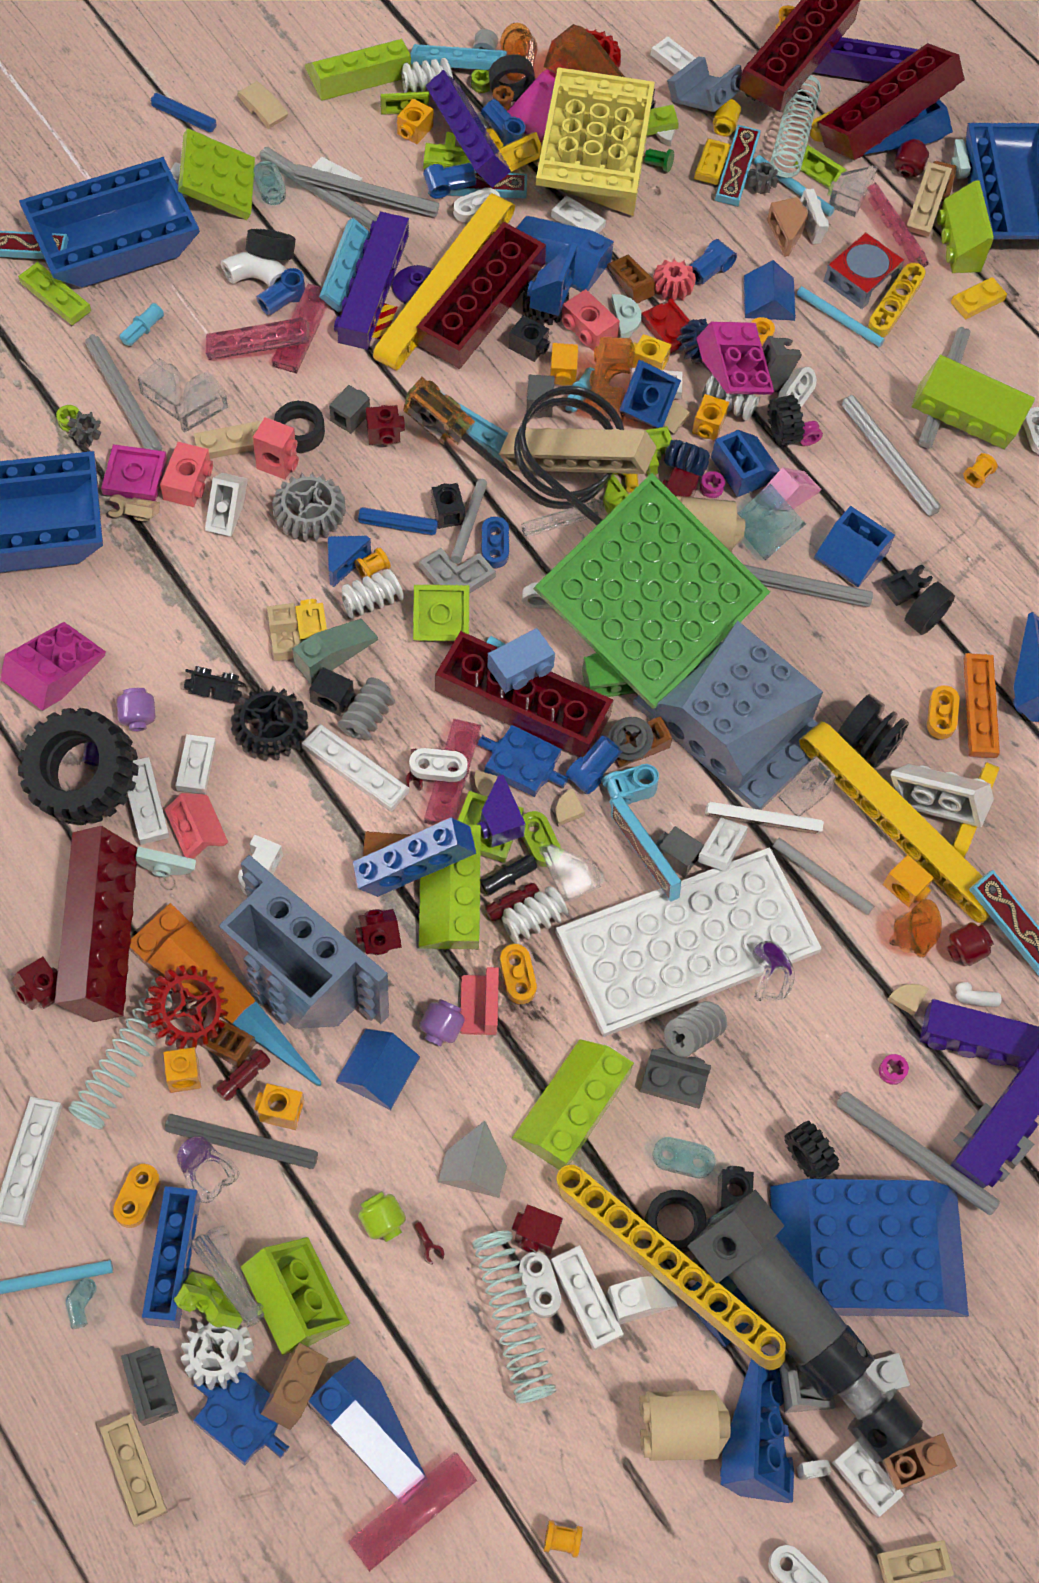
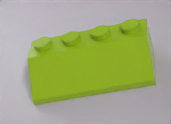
(358, 69)
(972, 402)
(452, 903)
(573, 1103)

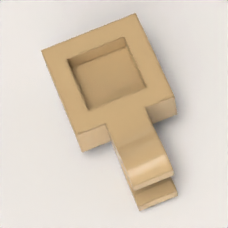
(139, 508)

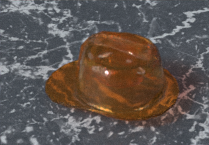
(518, 40)
(917, 929)

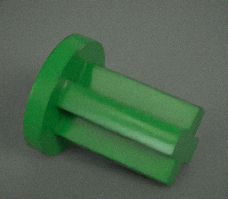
(660, 158)

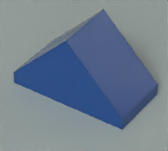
(343, 553)

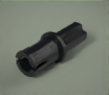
(508, 874)

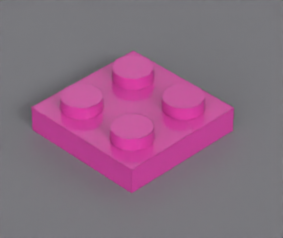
(134, 472)

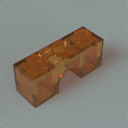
(611, 358)

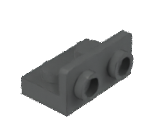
(675, 1077)

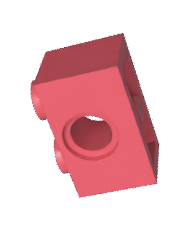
(589, 319)
(275, 448)
(185, 461)

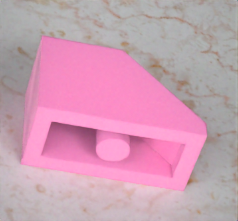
(794, 486)

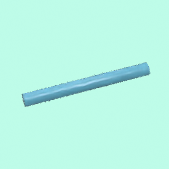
(797, 187)
(840, 316)
(56, 1277)

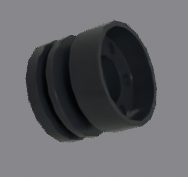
(872, 732)

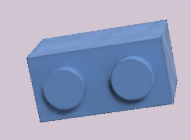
(521, 660)

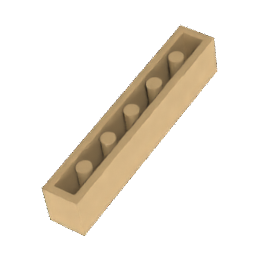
(584, 450)

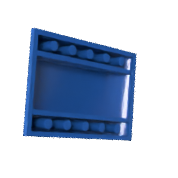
(1008, 170)
(112, 223)
(49, 511)
(876, 1244)

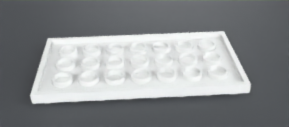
(668, 954)

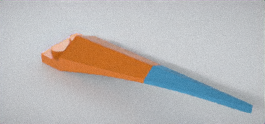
(175, 941)

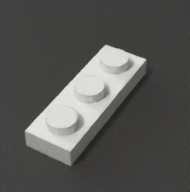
(147, 805)
(586, 1297)

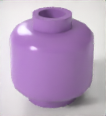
(136, 709)
(442, 1022)

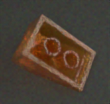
(579, 51)

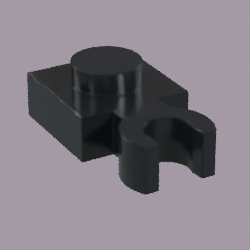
(903, 586)

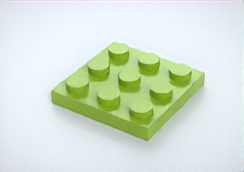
(216, 174)

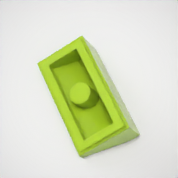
(395, 102)
(820, 167)

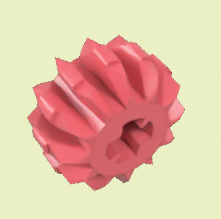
(674, 279)

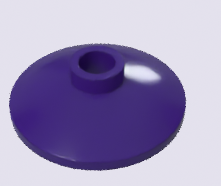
(408, 281)

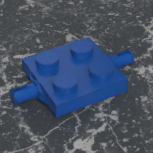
(523, 760)
(235, 1419)

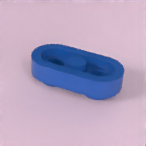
(495, 544)

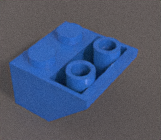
(743, 462)
(854, 546)

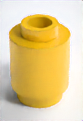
(726, 118)

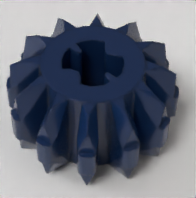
(689, 339)
(687, 457)

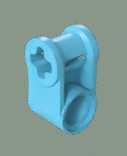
(627, 783)

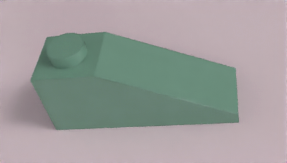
(332, 647)

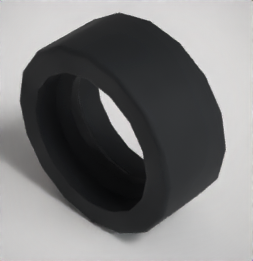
(512, 64)
(270, 244)
(308, 411)
(929, 608)
(685, 1199)

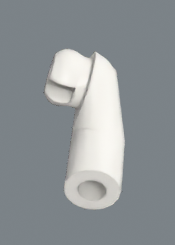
(979, 998)

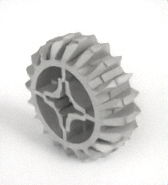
(314, 515)

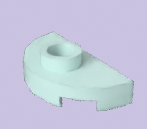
(961, 159)
(628, 313)
(163, 863)

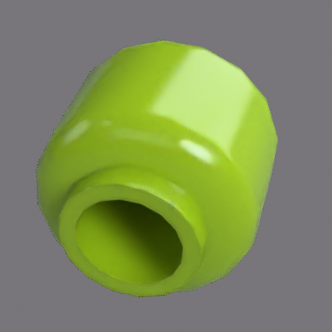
(382, 1216)

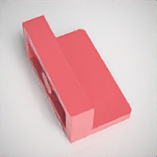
(195, 823)
(480, 1003)

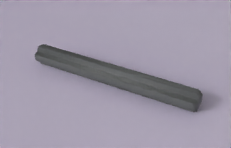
(242, 1141)

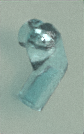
(78, 1300)

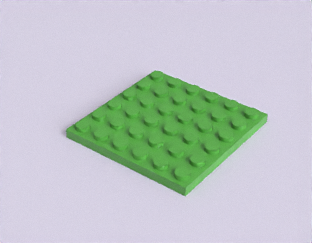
(651, 590)

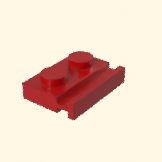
(665, 322)

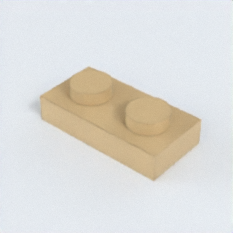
(916, 1563)

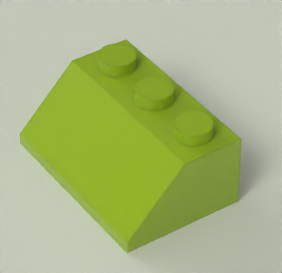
(966, 229)
(294, 1294)

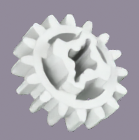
(209, 1366)

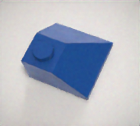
(554, 282)

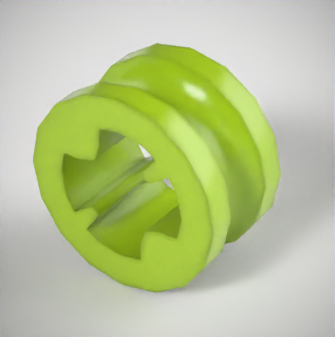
(480, 81)
(62, 413)

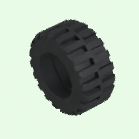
(49, 746)

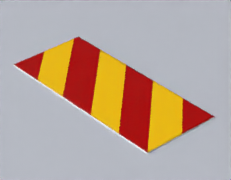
(385, 320)

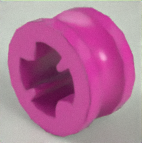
(812, 433)
(707, 489)
(894, 1078)

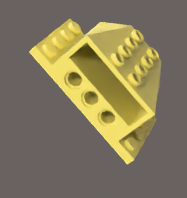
(596, 137)

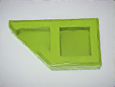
(614, 494)

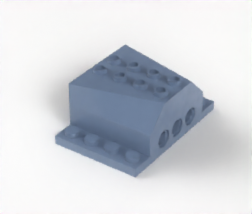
(742, 716)
(299, 958)

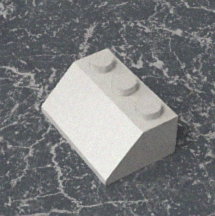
(944, 793)

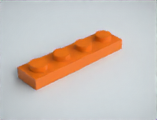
(981, 705)

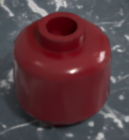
(911, 158)
(970, 944)

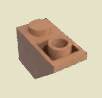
(919, 1462)

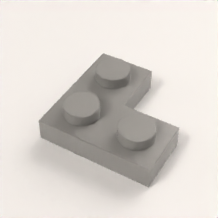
(443, 571)

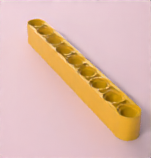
(401, 336)
(896, 817)
(675, 1278)

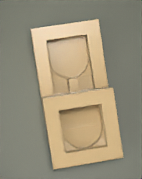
(263, 103)
(283, 630)

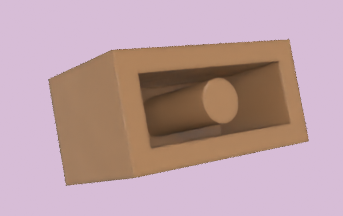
(294, 1386)

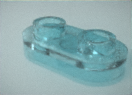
(269, 182)
(683, 1155)

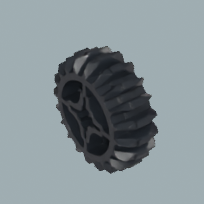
(266, 710)

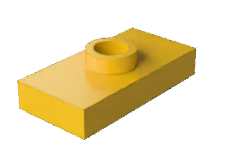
(712, 161)

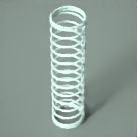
(782, 125)
(86, 1115)
(534, 1393)

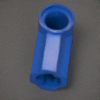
(505, 125)
(443, 180)
(715, 258)
(286, 290)
(589, 770)

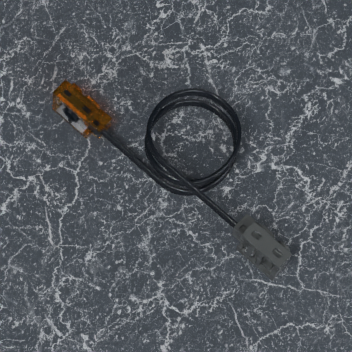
(445, 420)

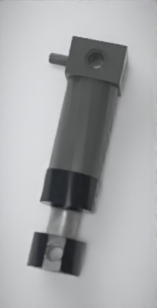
(826, 1349)

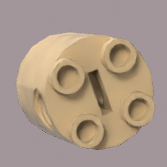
(718, 517)
(683, 1425)

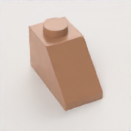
(787, 222)

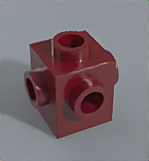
(384, 425)
(378, 931)
(36, 984)

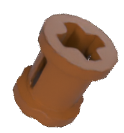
(497, 94)

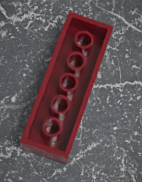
(796, 50)
(891, 101)
(481, 295)
(545, 707)
(97, 925)

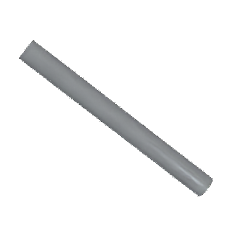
(469, 520)
(823, 876)

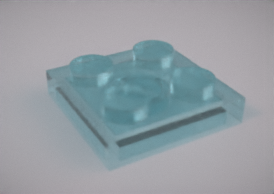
(769, 521)

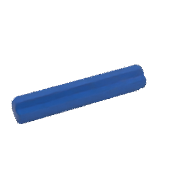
(183, 112)
(397, 521)

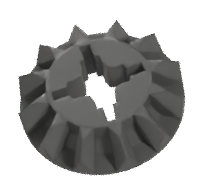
(633, 726)

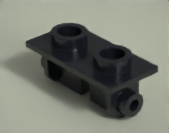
(202, 681)

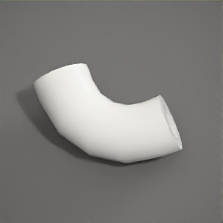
(250, 266)

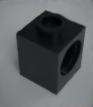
(529, 338)
(447, 514)
(332, 691)
(733, 1175)

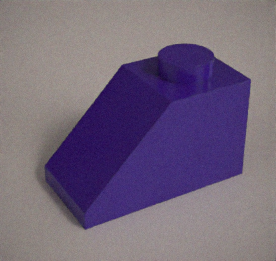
(501, 816)

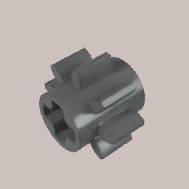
(763, 178)
(87, 421)

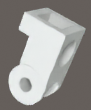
(266, 853)

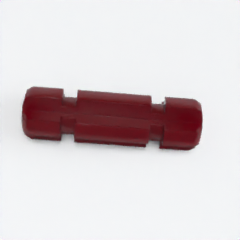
(495, 910)
(243, 1075)

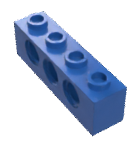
(414, 857)
(171, 1256)

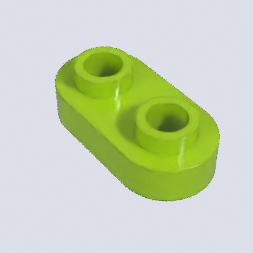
(543, 836)

